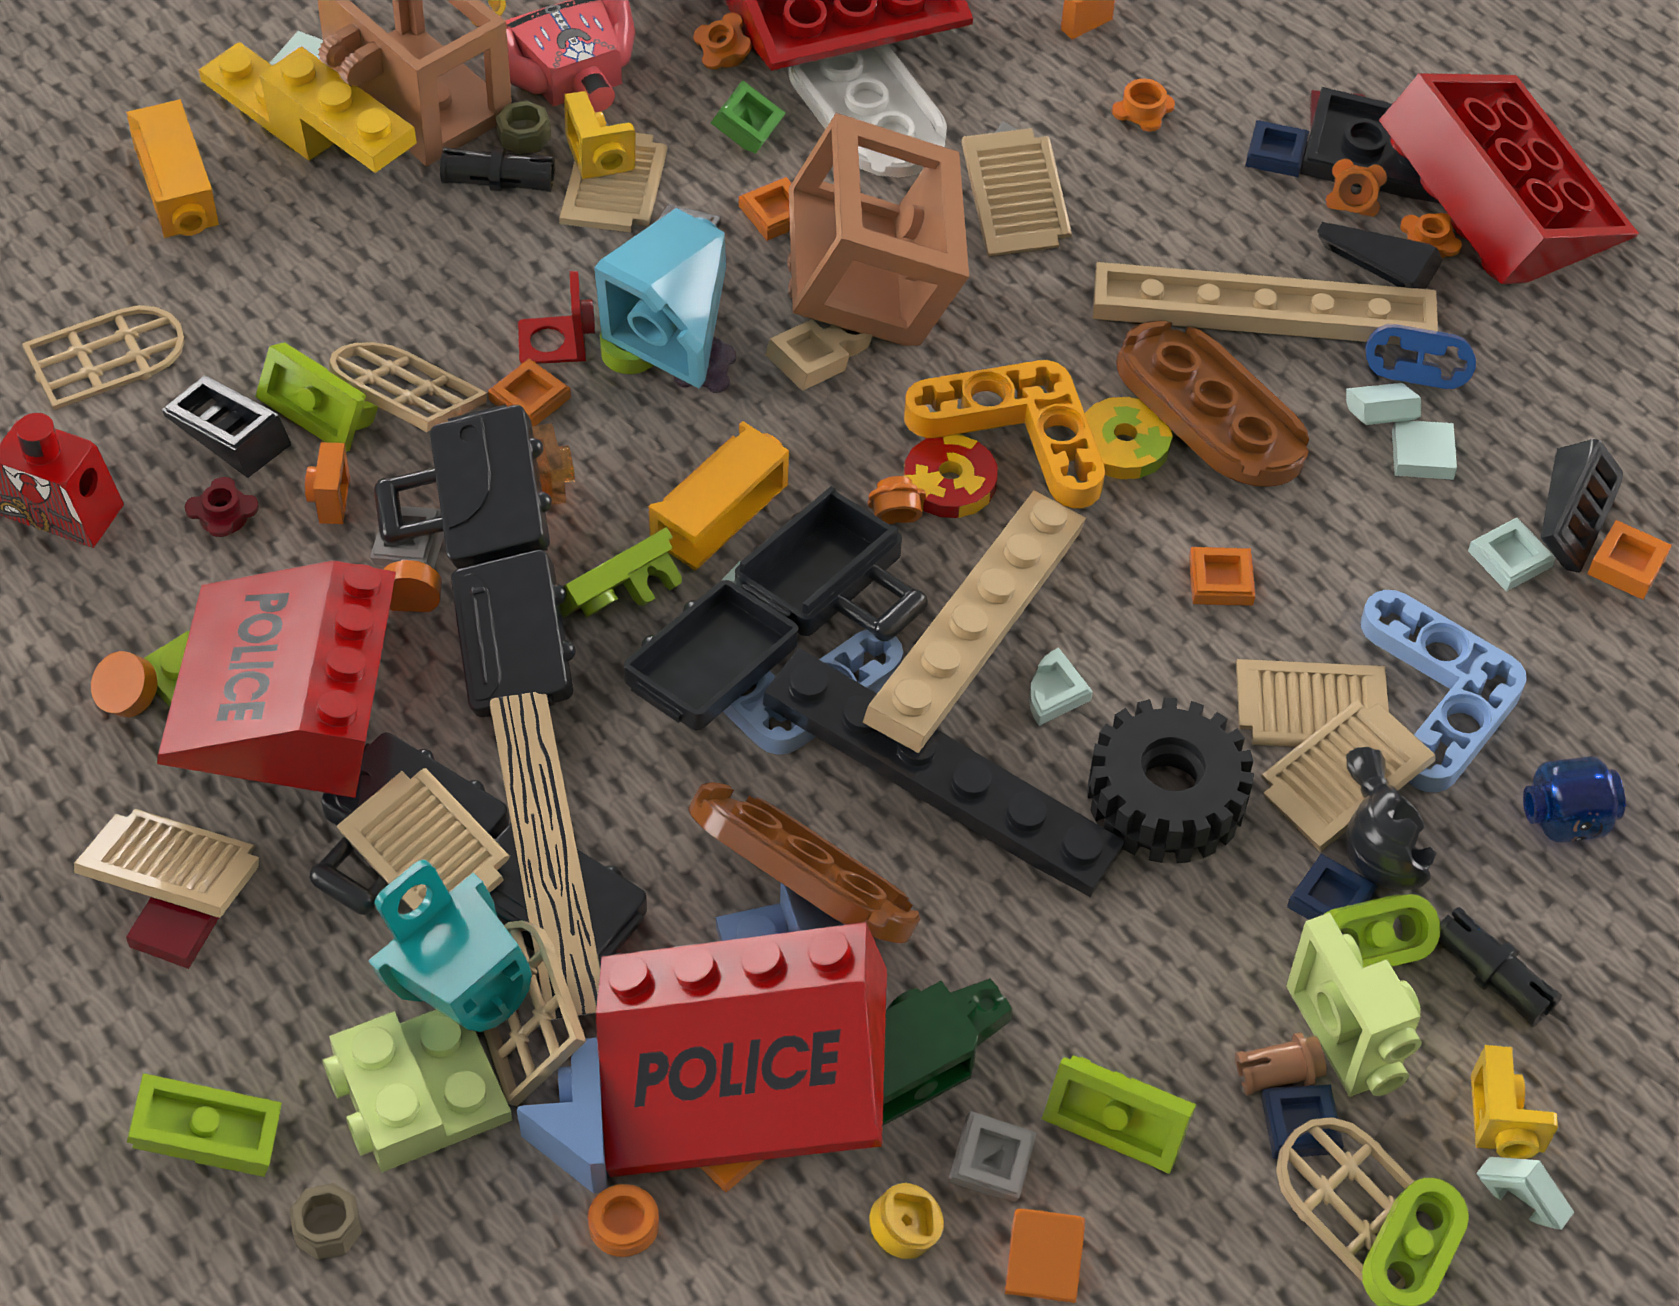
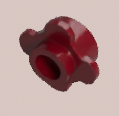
(224, 519)

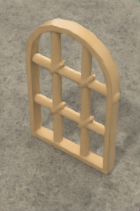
(83, 351)
(395, 406)
(542, 1016)
(1324, 1187)

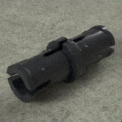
(497, 169)
(1497, 966)

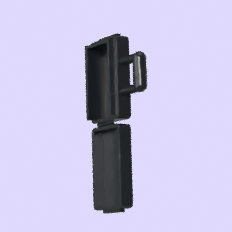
(498, 544)
(778, 592)
(613, 902)

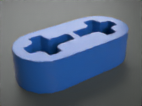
(1422, 342)

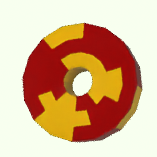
(956, 455)

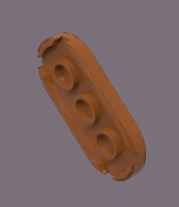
(1213, 404)
(805, 862)

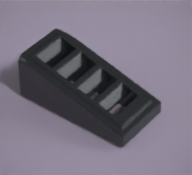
(1389, 257)
(247, 450)
(1579, 498)

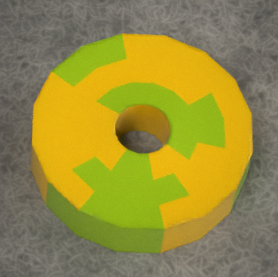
(1132, 418)

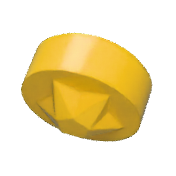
(906, 1221)

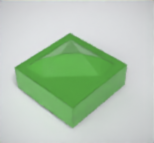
(748, 117)

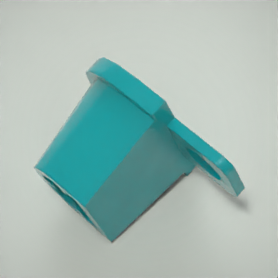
(451, 950)

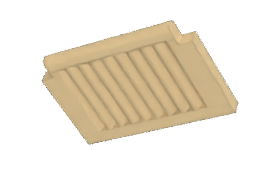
(1016, 191)
(617, 198)
(1295, 699)
(1313, 779)
(422, 822)
(169, 861)

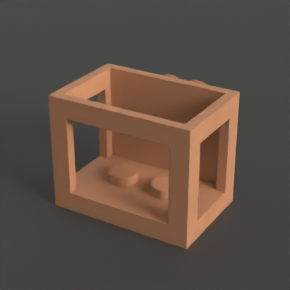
(418, 74)
(869, 259)

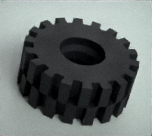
(1163, 817)

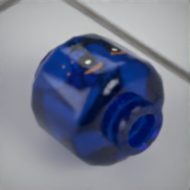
(1575, 799)

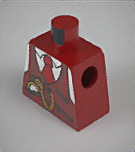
(56, 481)

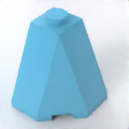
(665, 294)

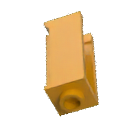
(173, 169)
(721, 495)

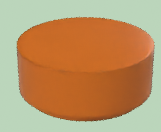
(415, 586)
(124, 684)
(623, 1220)

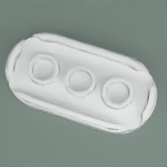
(875, 91)

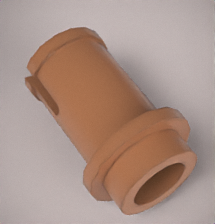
(1281, 1064)

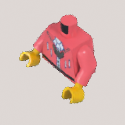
(570, 49)

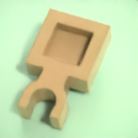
(813, 353)

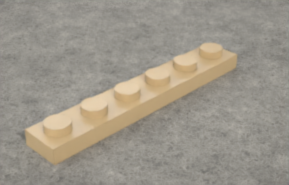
(1257, 302)
(973, 622)

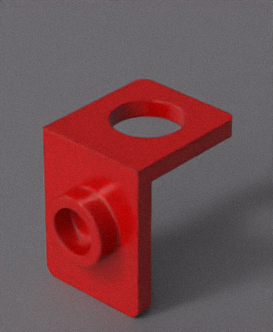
(571, 327)

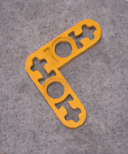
(1034, 409)

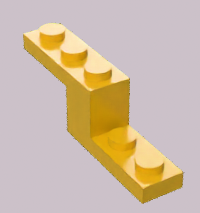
(309, 105)

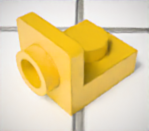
(594, 145)
(1499, 1110)

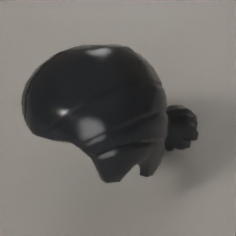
(1384, 828)

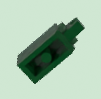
(935, 1041)

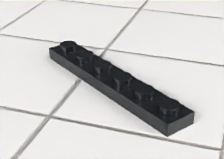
(947, 777)

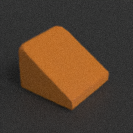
(1045, 1255)

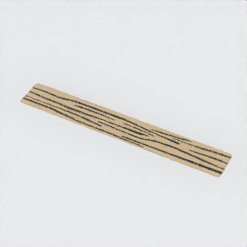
(546, 844)

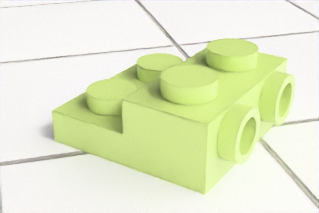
(1356, 1012)
(414, 1086)

